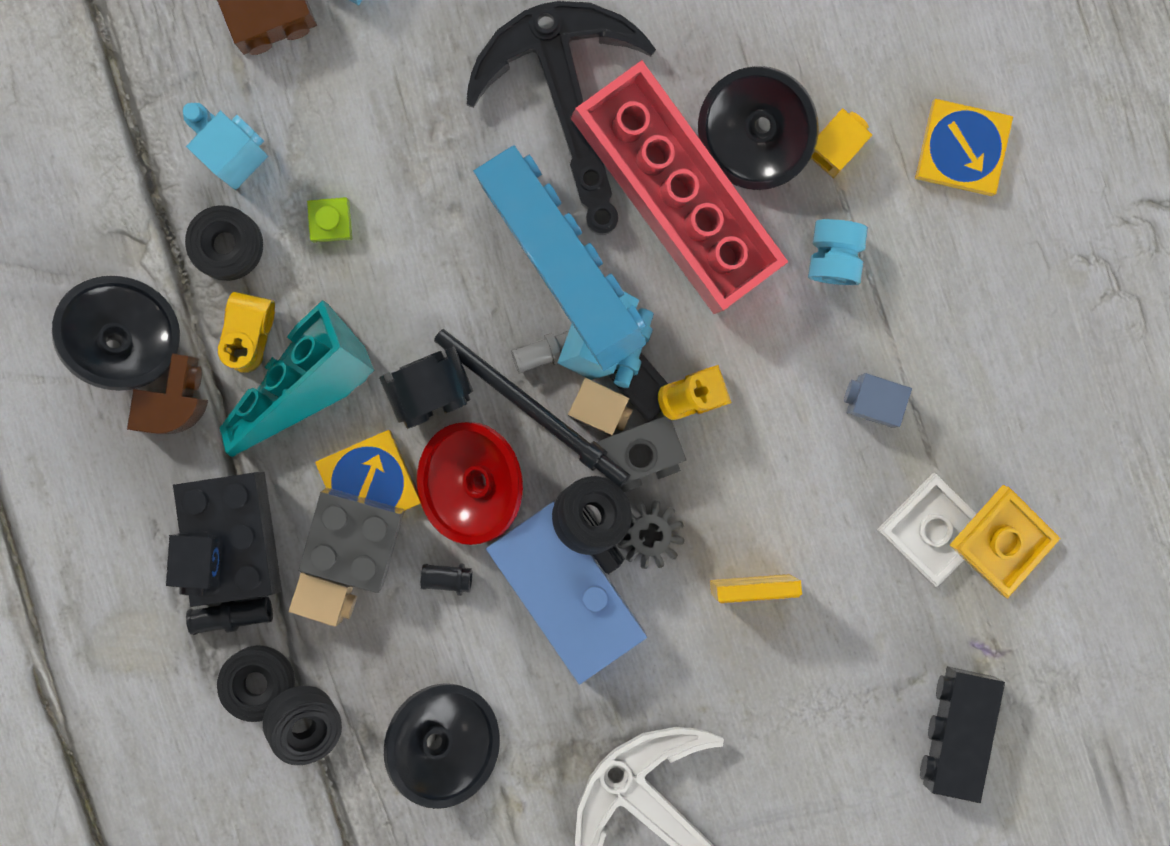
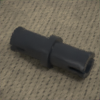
(229, 616)

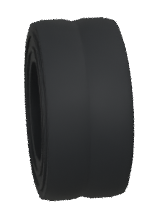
(201, 238)
(613, 508)
(233, 675)
(308, 745)

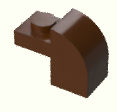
(174, 410)

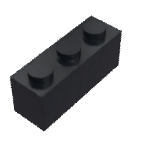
(962, 734)

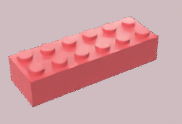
(678, 188)

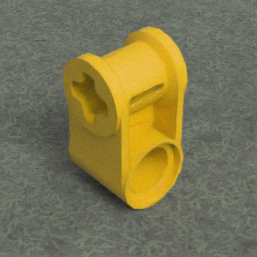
(247, 326)
(694, 394)

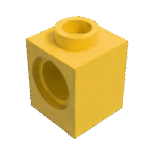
(840, 141)

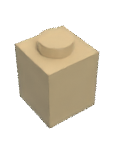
(600, 407)
(322, 600)

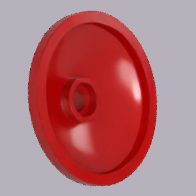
(453, 484)

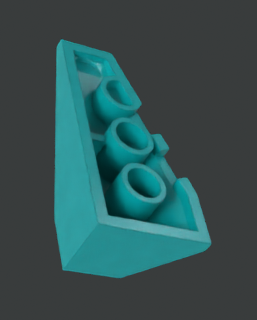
(311, 374)

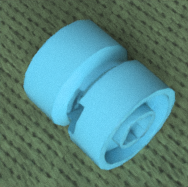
(837, 252)

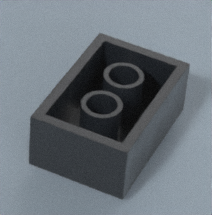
(241, 514)

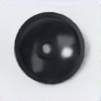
(732, 131)
(117, 311)
(462, 749)

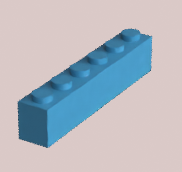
(560, 257)

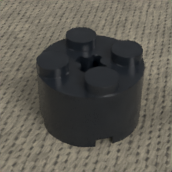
(426, 387)

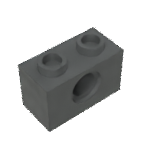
(659, 438)

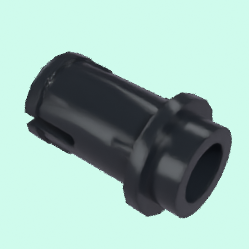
(446, 578)

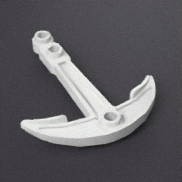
(635, 793)

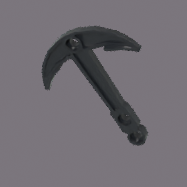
(552, 46)

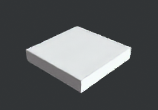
(927, 526)

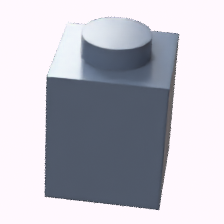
(877, 400)

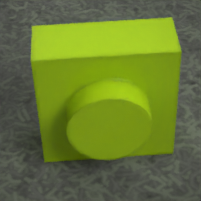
(329, 219)

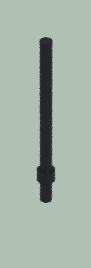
(590, 454)

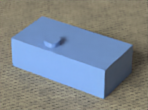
(566, 596)

